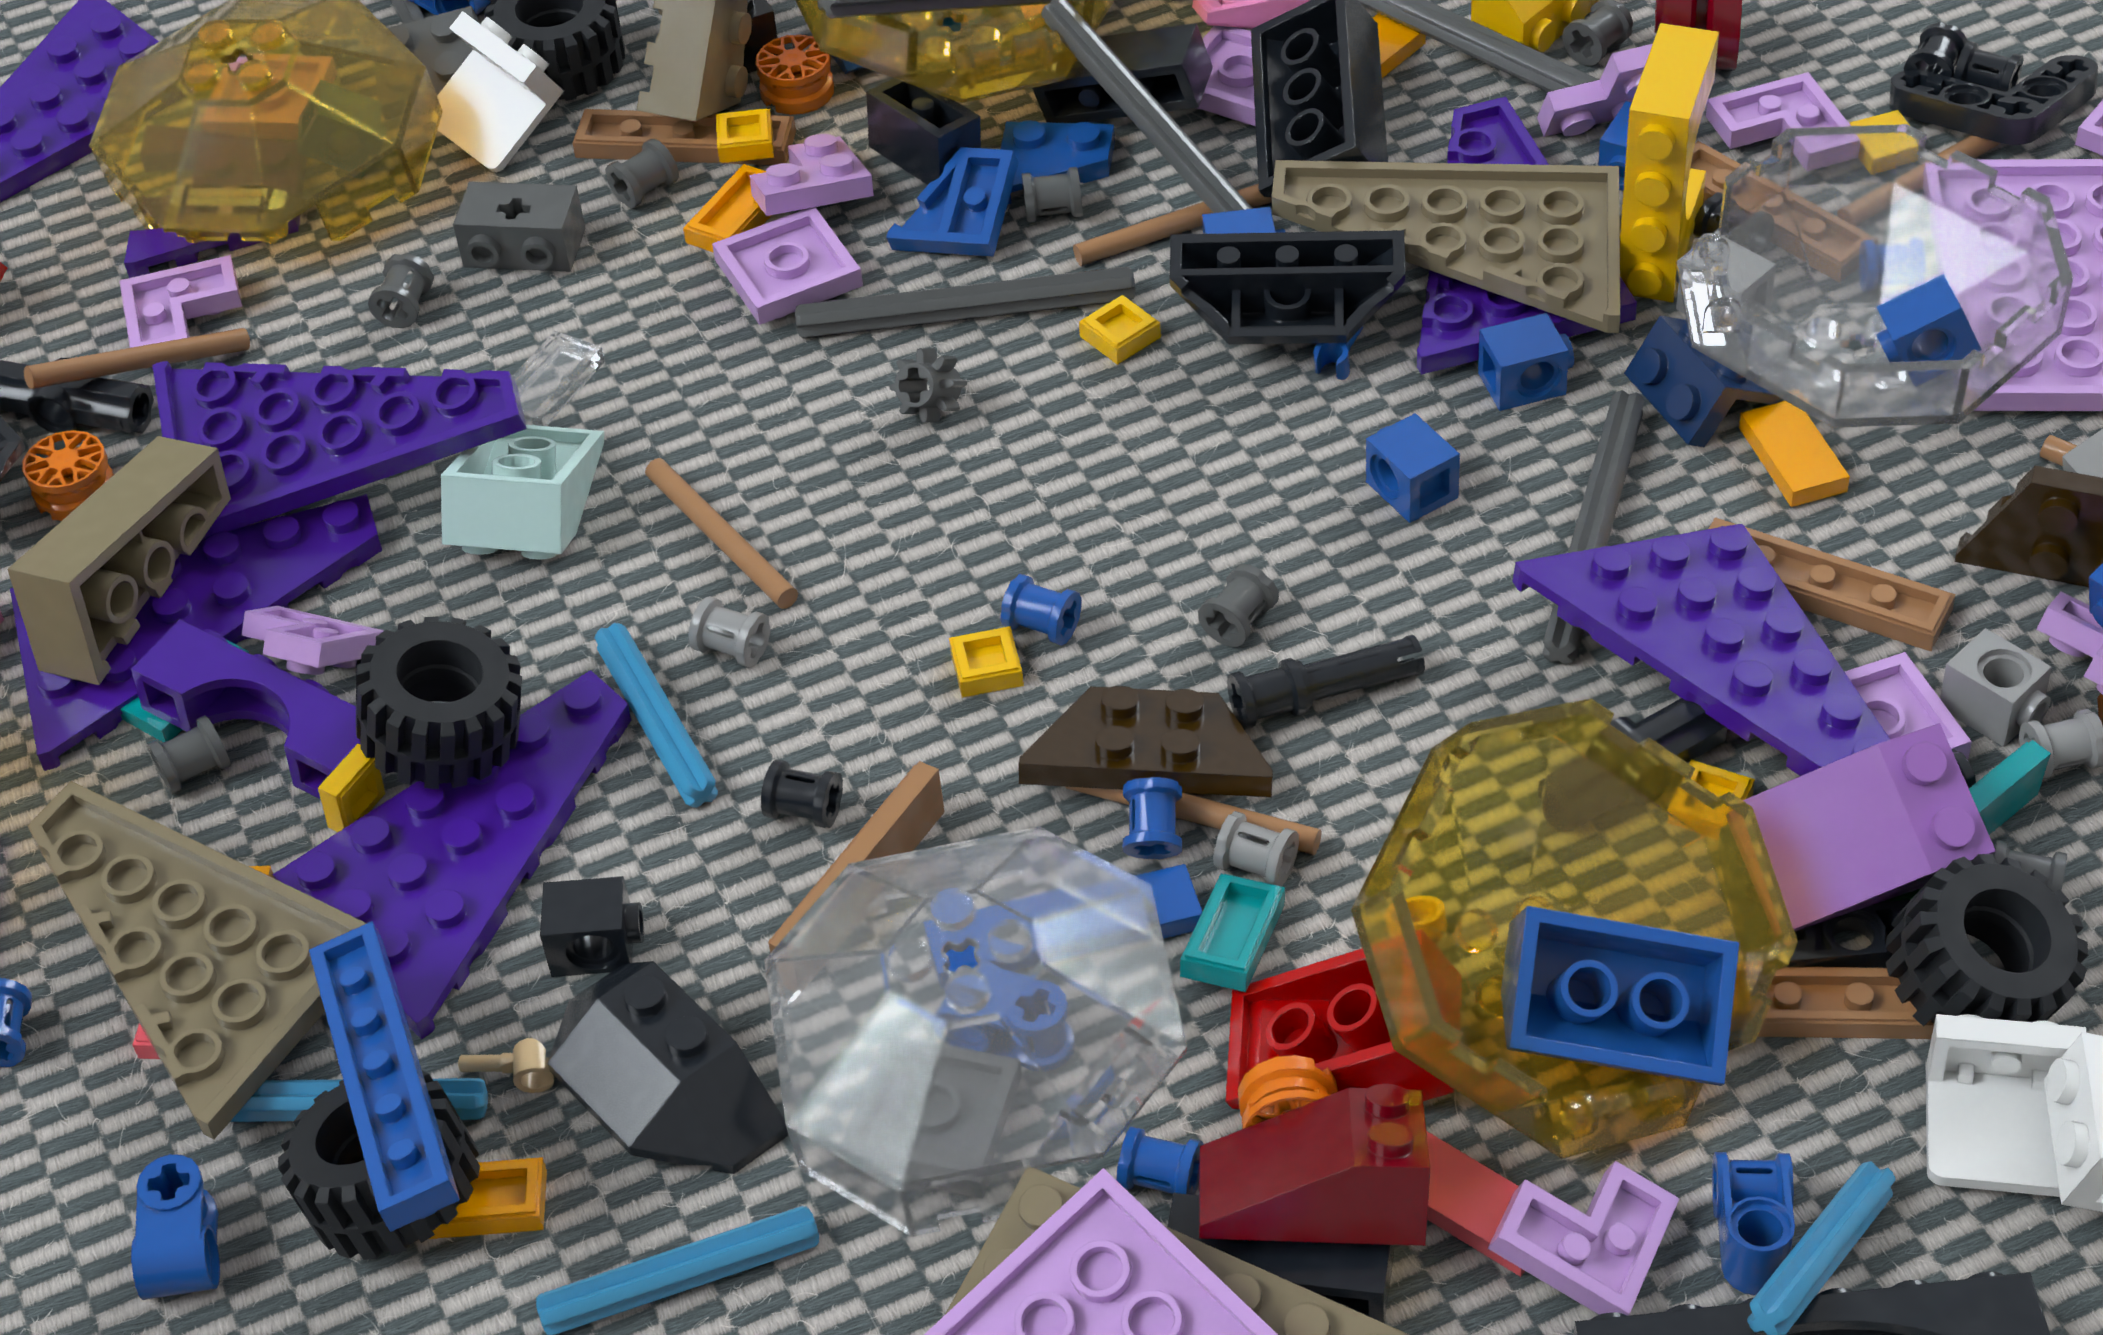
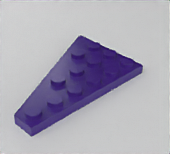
(60, 92)
(1456, 310)
(320, 434)
(210, 590)
(1721, 630)
(448, 859)

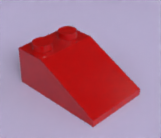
(1323, 1015)

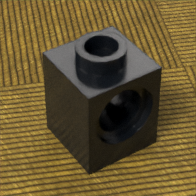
(589, 925)

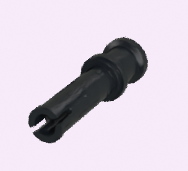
(1297, 685)

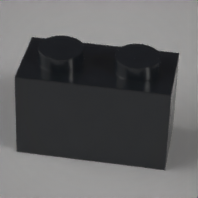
(918, 128)

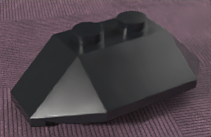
(1287, 282)
(663, 1073)

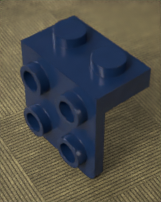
(1686, 384)

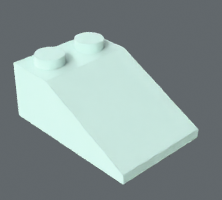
(520, 491)

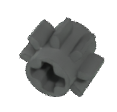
(912, 382)

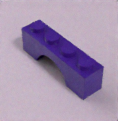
(202, 675)

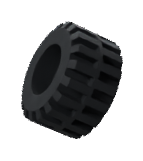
(574, 36)
(428, 738)
(2008, 913)
(332, 1185)

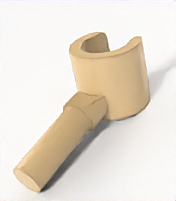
(526, 1063)

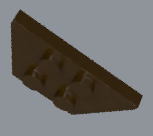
(2042, 529)
(1148, 733)

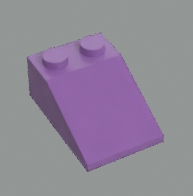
(1869, 826)

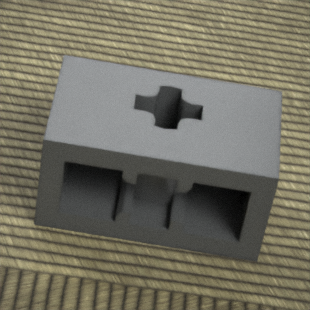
(519, 226)

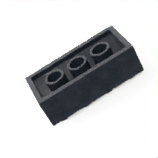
(1317, 87)

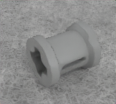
(748, 635)
(2068, 741)
(1256, 849)

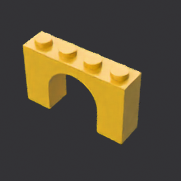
(1659, 185)

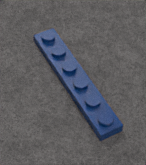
(383, 1078)

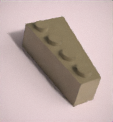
(697, 58)
(114, 553)

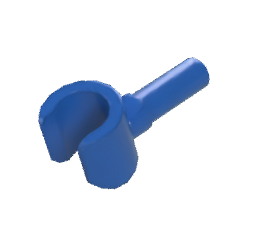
(1334, 352)

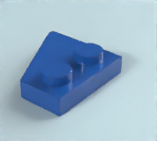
(1055, 147)
(961, 207)

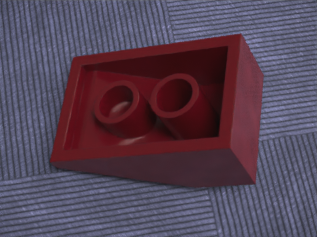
(1323, 1173)

